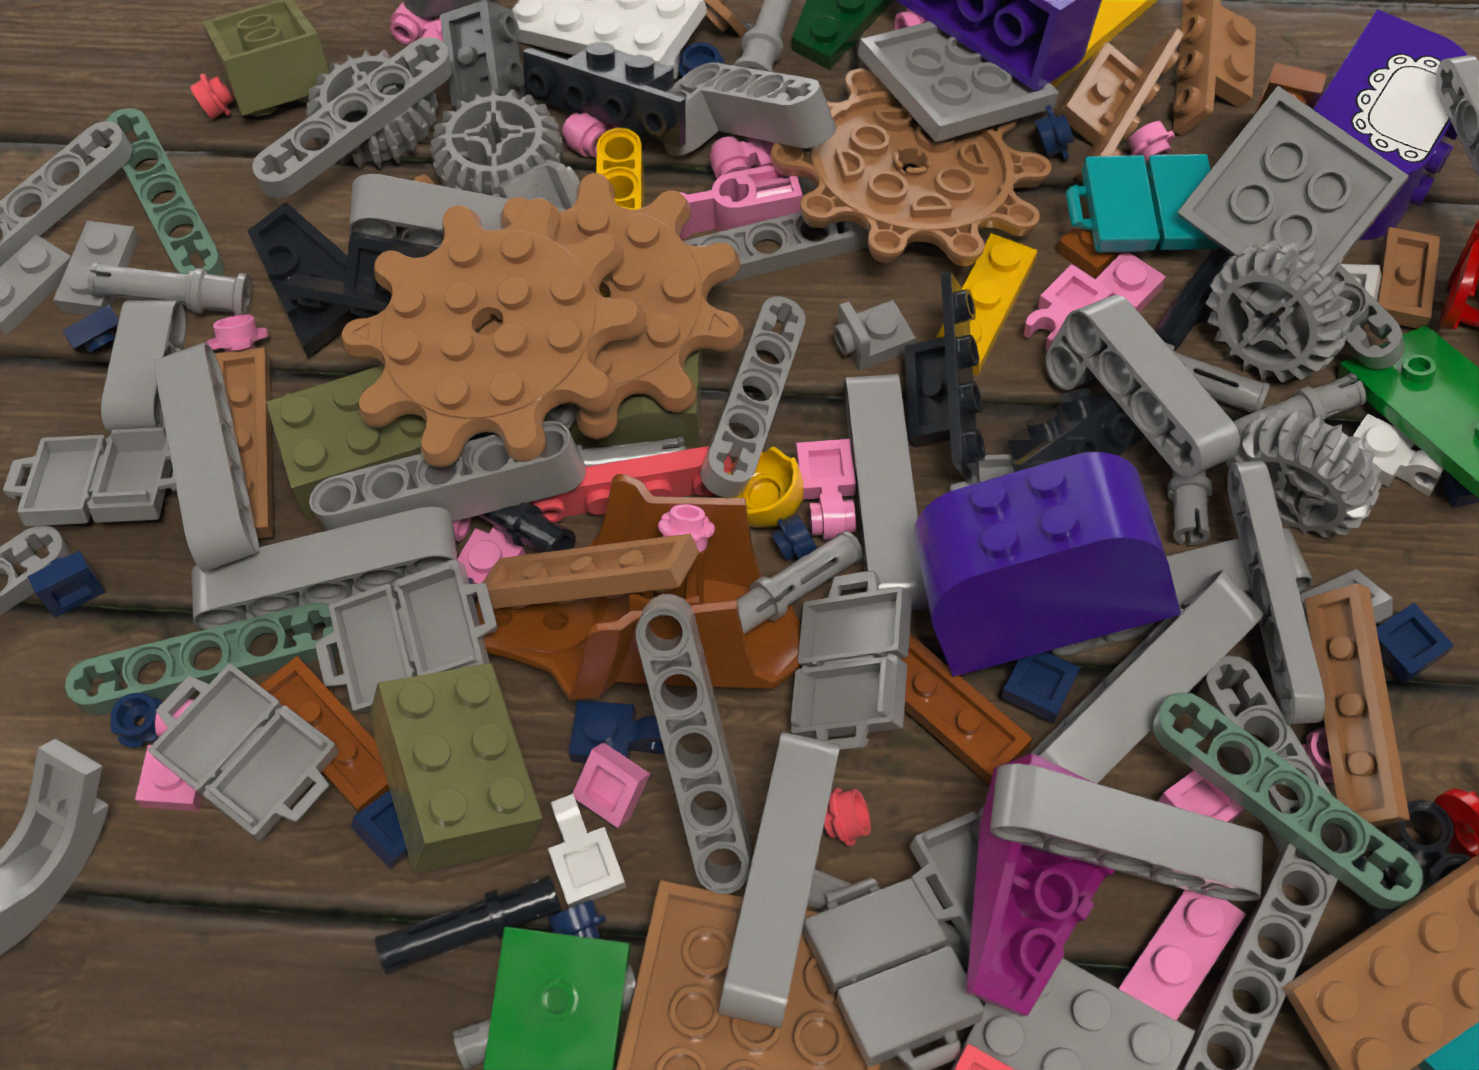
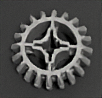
(393, 139)
(493, 141)
(1259, 285)
(1314, 469)

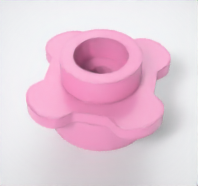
(236, 333)

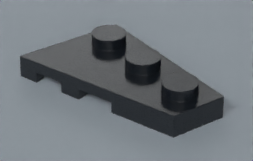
(291, 246)

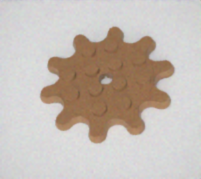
(945, 201)
(661, 277)
(501, 379)

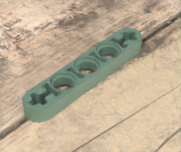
(174, 212)
(180, 652)
(1316, 804)

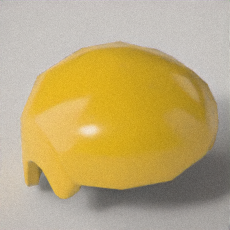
(773, 490)

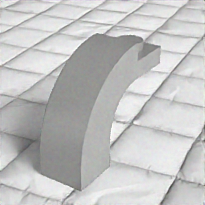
(50, 840)

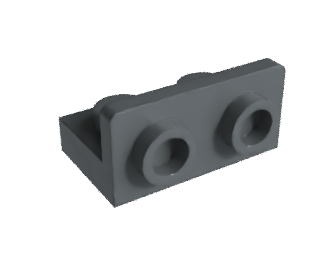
(482, 51)

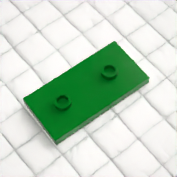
(1430, 400)
(557, 1002)

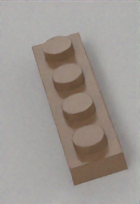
(248, 389)
(591, 572)
(1357, 705)

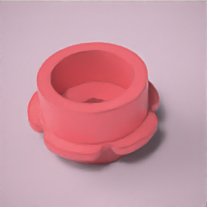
(212, 96)
(847, 816)

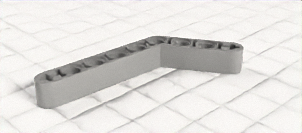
(1238, 690)

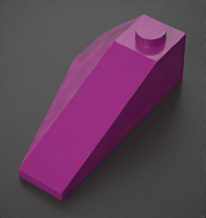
(1023, 911)

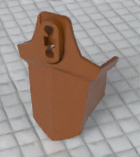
(594, 638)

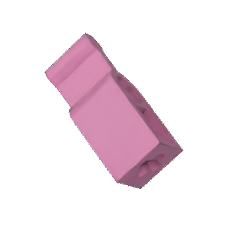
(742, 200)

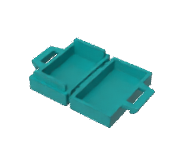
(1139, 201)

